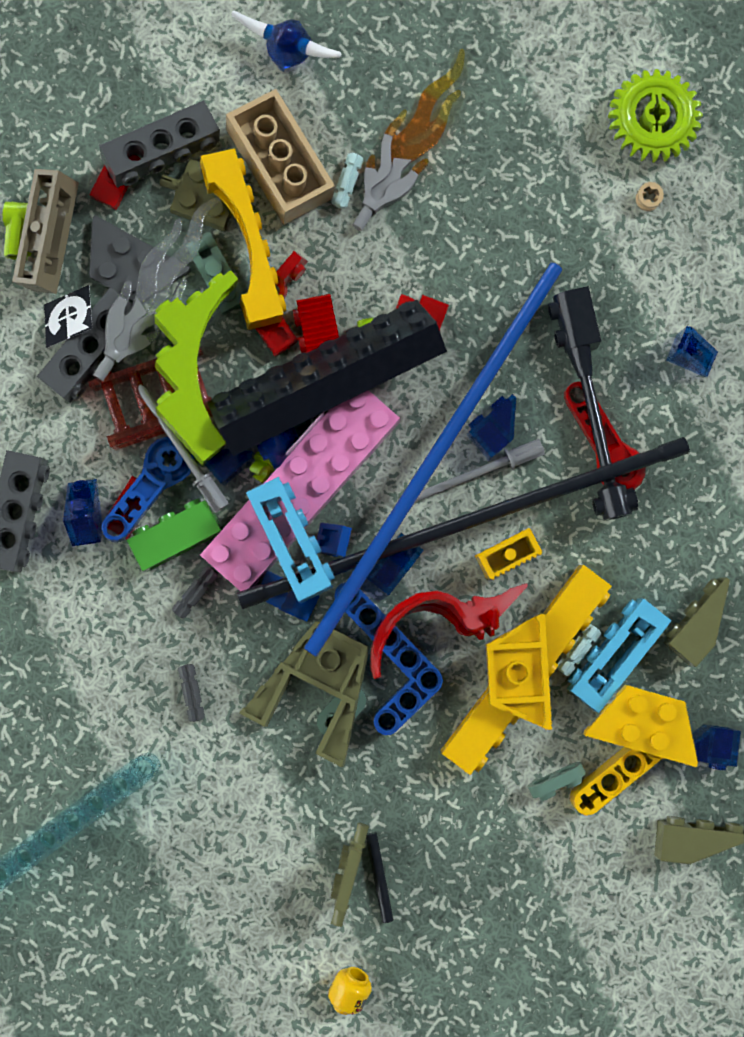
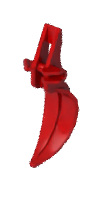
(468, 618)

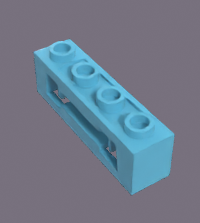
(269, 495)
(615, 636)

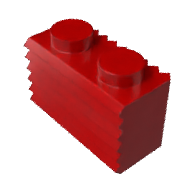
(317, 321)

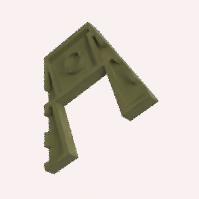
(335, 670)

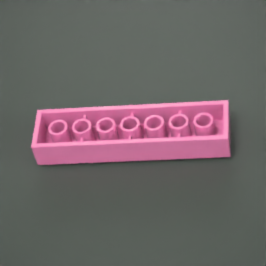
(315, 474)

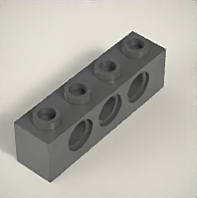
(167, 130)
(74, 350)
(14, 468)

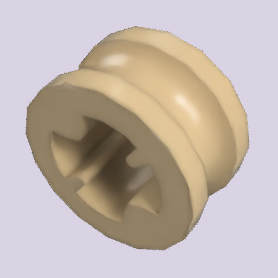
(651, 187)

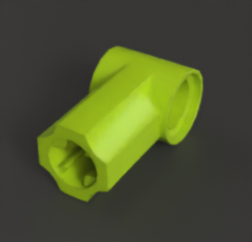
(13, 220)

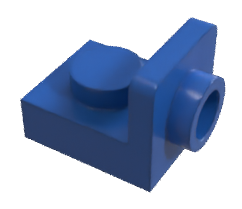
(333, 539)

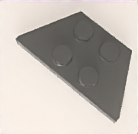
(118, 257)

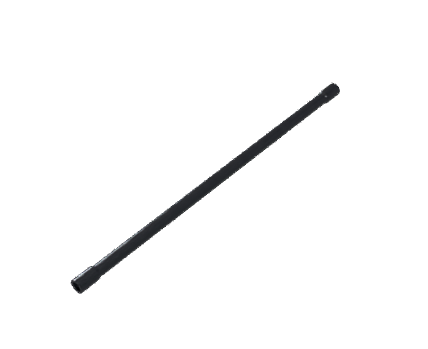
(662, 453)

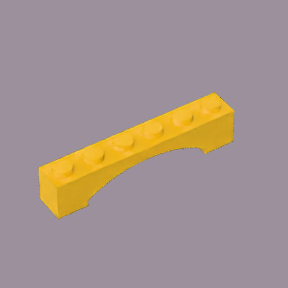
(224, 177)

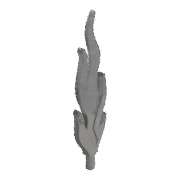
(153, 285)

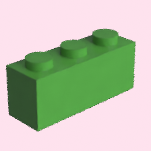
(174, 535)

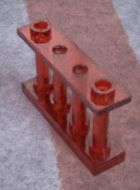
(150, 426)

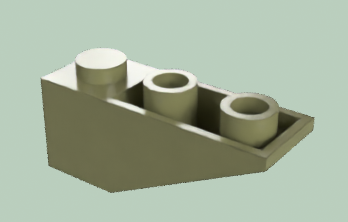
(700, 627)
(694, 842)

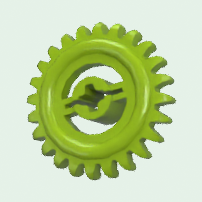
(648, 134)

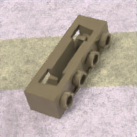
(46, 231)

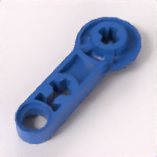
(148, 486)

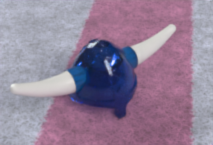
(286, 41)

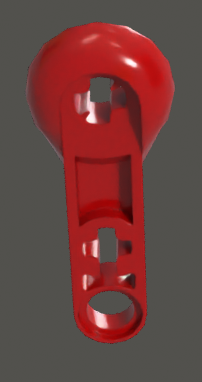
(617, 449)

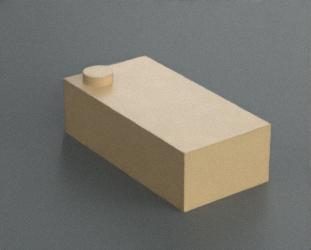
(279, 156)

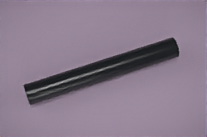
(379, 877)

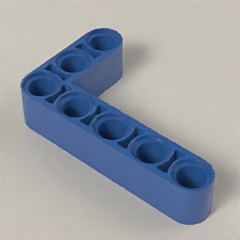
(394, 651)

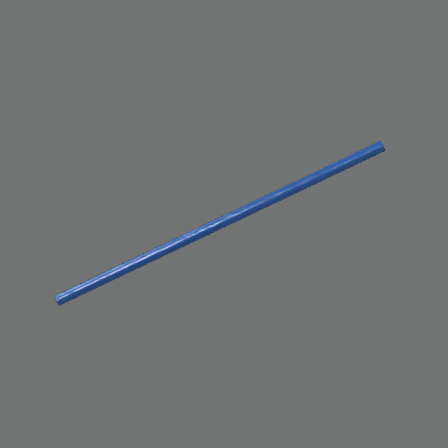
(432, 461)

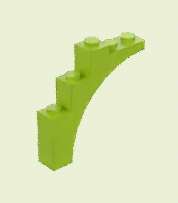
(185, 327)

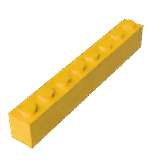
(563, 617)

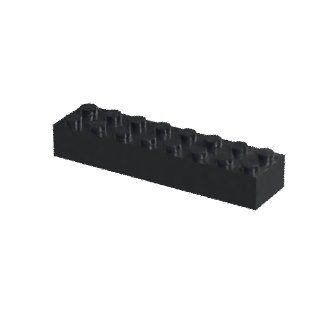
(326, 376)

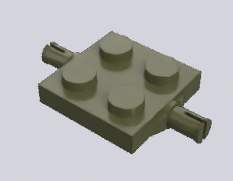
(192, 193)
(344, 882)

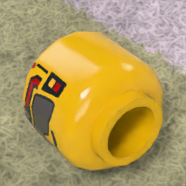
(350, 991)

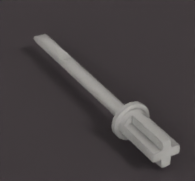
(513, 458)
(204, 482)

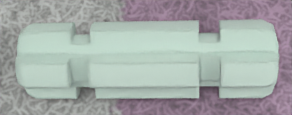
(347, 180)
(579, 650)

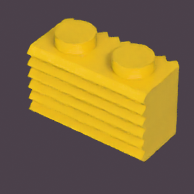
(508, 554)

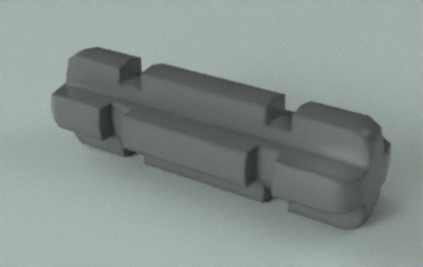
(194, 592)
(191, 692)

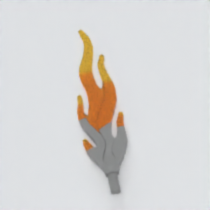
(400, 151)

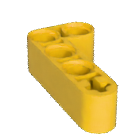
(622, 779)

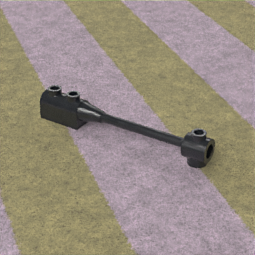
(579, 336)

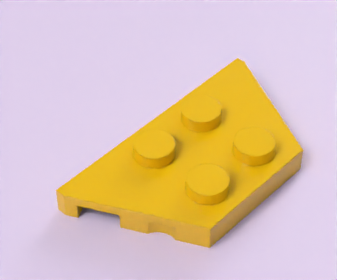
(520, 672)
(646, 724)

